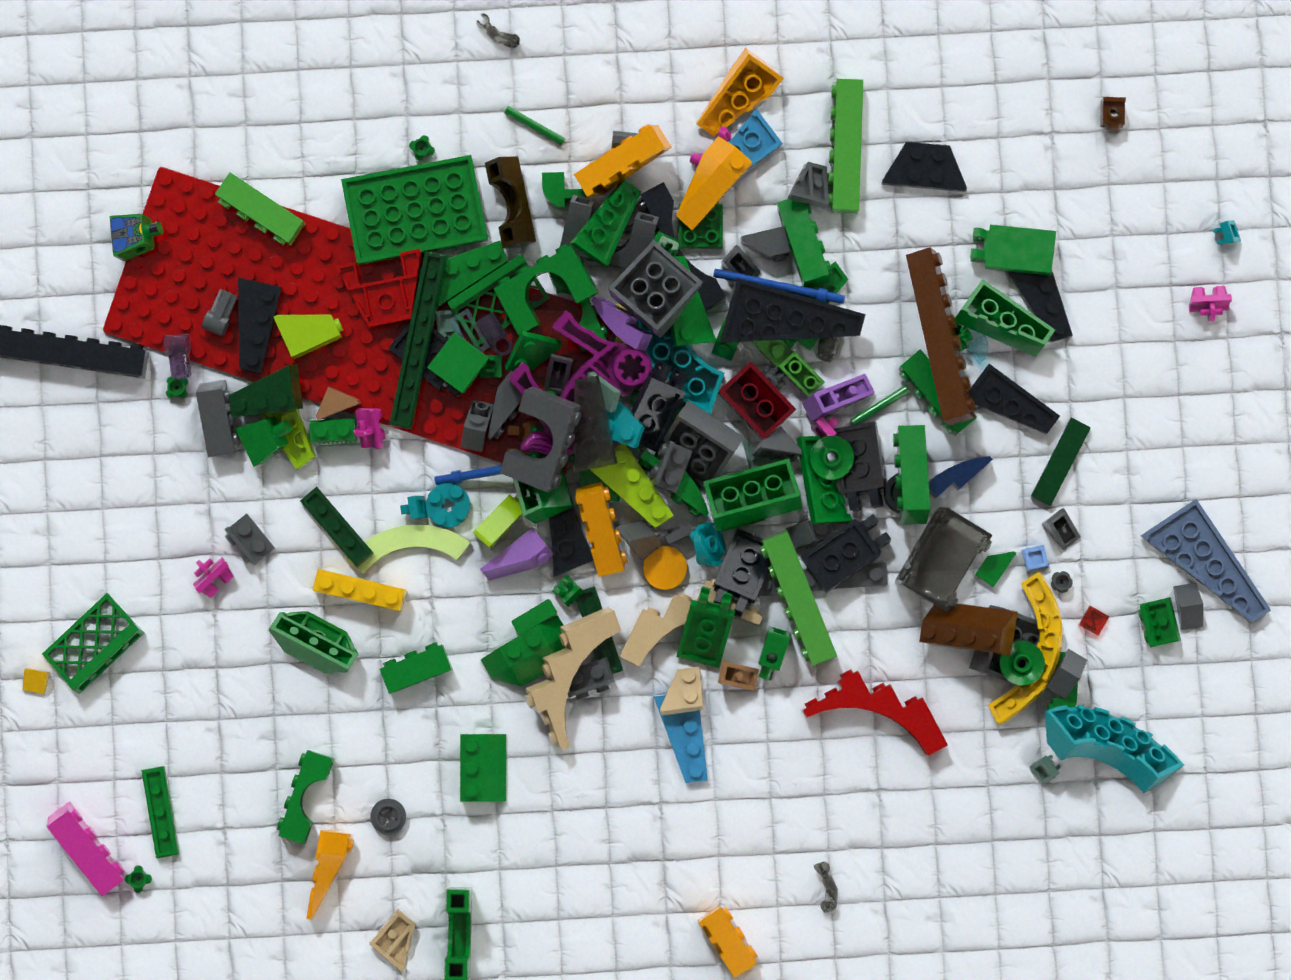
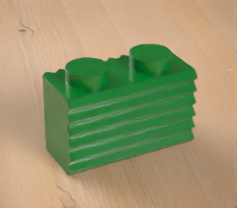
(332, 431)

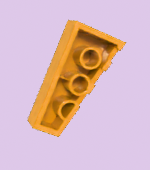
(623, 161)
(601, 529)

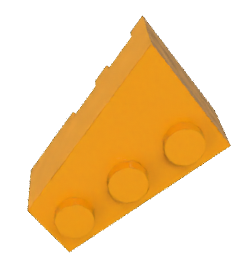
(728, 940)

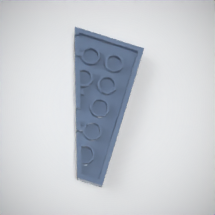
(1201, 551)

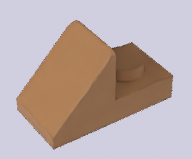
(738, 676)

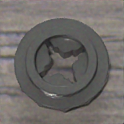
(378, 820)

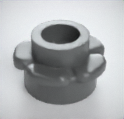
(1067, 581)

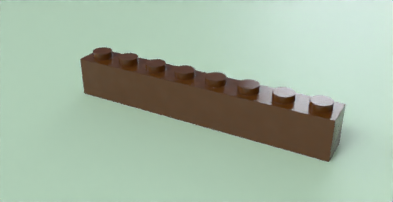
(940, 336)

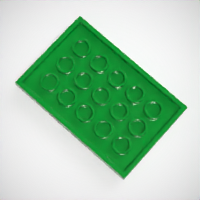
(414, 208)

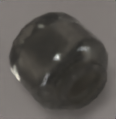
(828, 348)

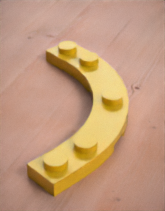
(1050, 644)

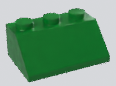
(482, 767)

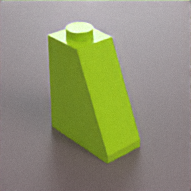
(307, 332)
(499, 522)

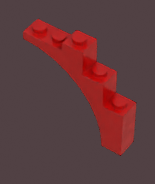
(913, 717)

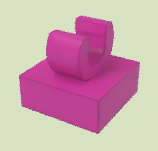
(824, 428)

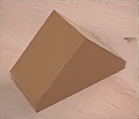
(335, 402)

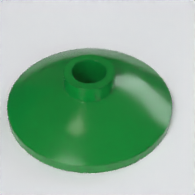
(839, 465)
(1033, 661)

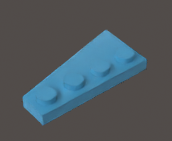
(687, 742)

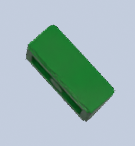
(534, 617)

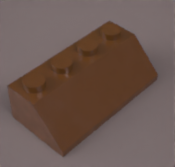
(970, 628)

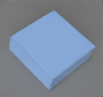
(1035, 558)

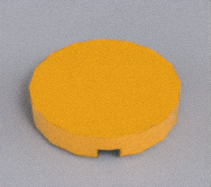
(665, 568)

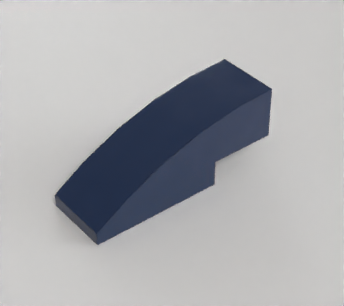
(957, 475)

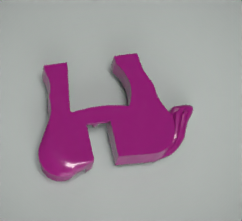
(613, 361)

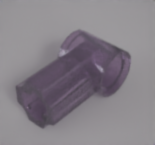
(494, 332)
(178, 350)

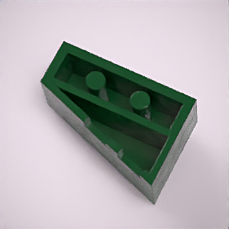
(270, 394)

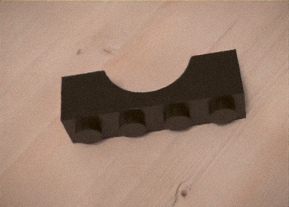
(506, 176)

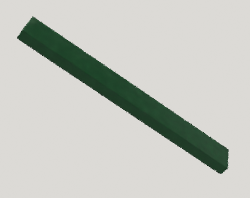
(418, 340)

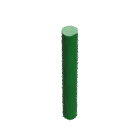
(534, 125)
(880, 405)

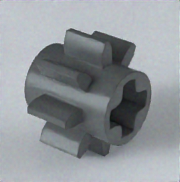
(774, 376)

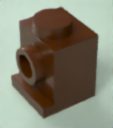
(1106, 119)

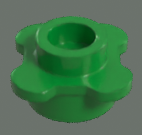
(415, 146)
(181, 392)
(144, 879)

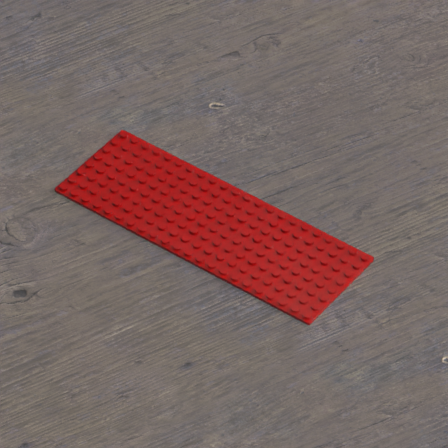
(211, 247)

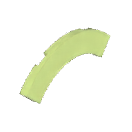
(413, 536)

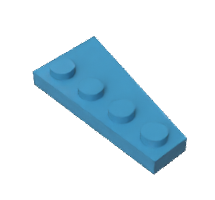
(756, 138)

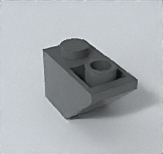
(477, 425)

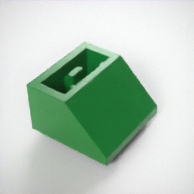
(541, 505)

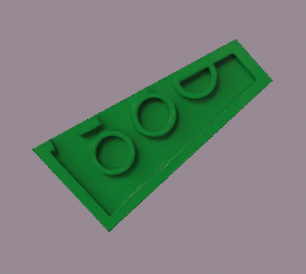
(605, 227)
(469, 268)
(693, 323)

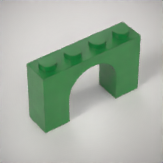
(515, 291)
(459, 933)

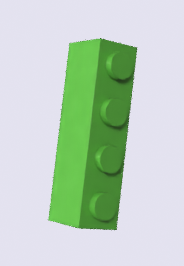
(260, 209)

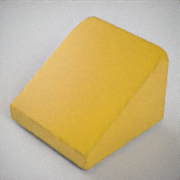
(35, 680)

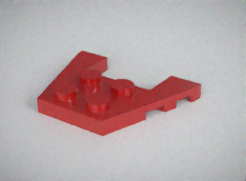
(386, 299)

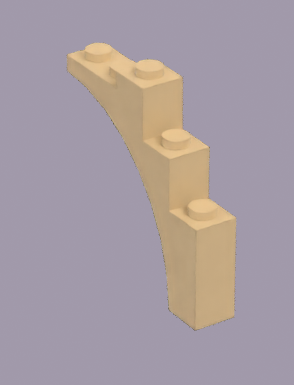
(651, 628)
(551, 694)

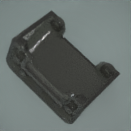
(942, 558)

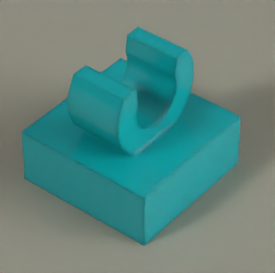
(1229, 232)
(416, 507)

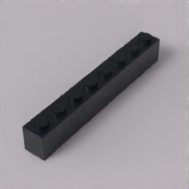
(73, 353)

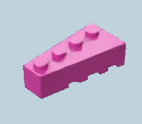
(85, 849)

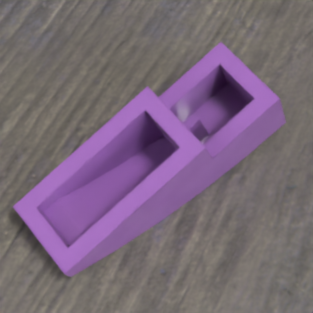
(622, 323)

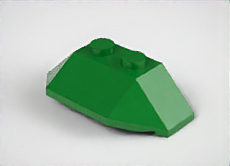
(314, 641)
(522, 657)

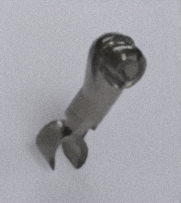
(498, 37)
(831, 893)

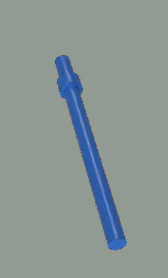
(821, 294)
(458, 476)

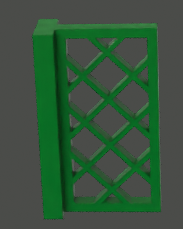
(489, 282)
(105, 657)

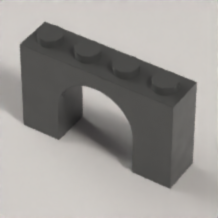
(641, 235)
(561, 418)

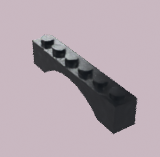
(660, 203)

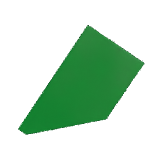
(994, 567)

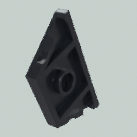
(925, 167)

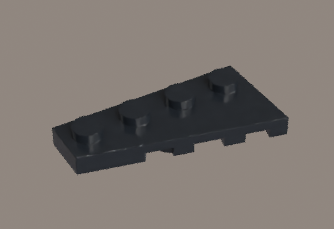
(1008, 399)

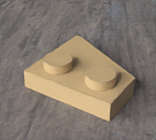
(684, 693)
(395, 939)

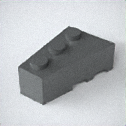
(216, 418)

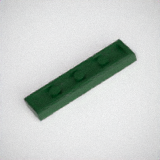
(1060, 461)
(337, 527)
(589, 603)

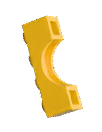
(359, 590)

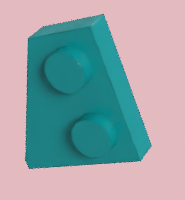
(624, 426)

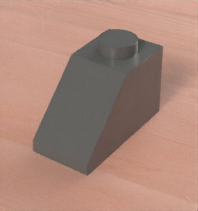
(768, 243)
(640, 538)

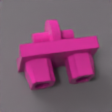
(1210, 304)
(368, 428)
(204, 583)

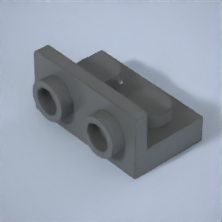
(670, 466)
(249, 539)
(590, 677)

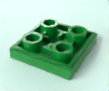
(706, 234)
(458, 363)

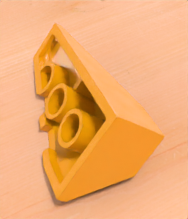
(742, 88)
(715, 175)
(331, 854)

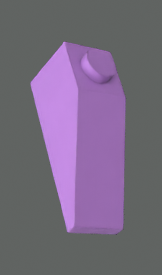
(837, 397)
(522, 555)

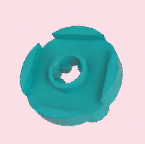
(437, 498)
(708, 545)

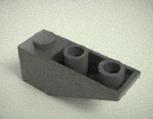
(505, 408)

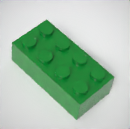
(752, 495)

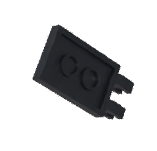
(436, 344)
(659, 403)
(867, 469)
(844, 553)
(742, 571)

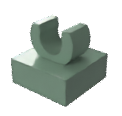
(1045, 769)

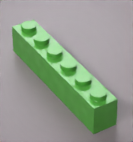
(847, 146)
(799, 598)

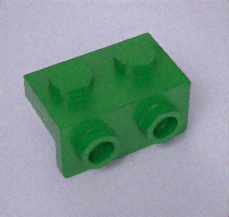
(1159, 622)

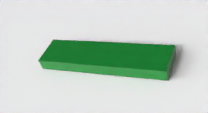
(160, 812)

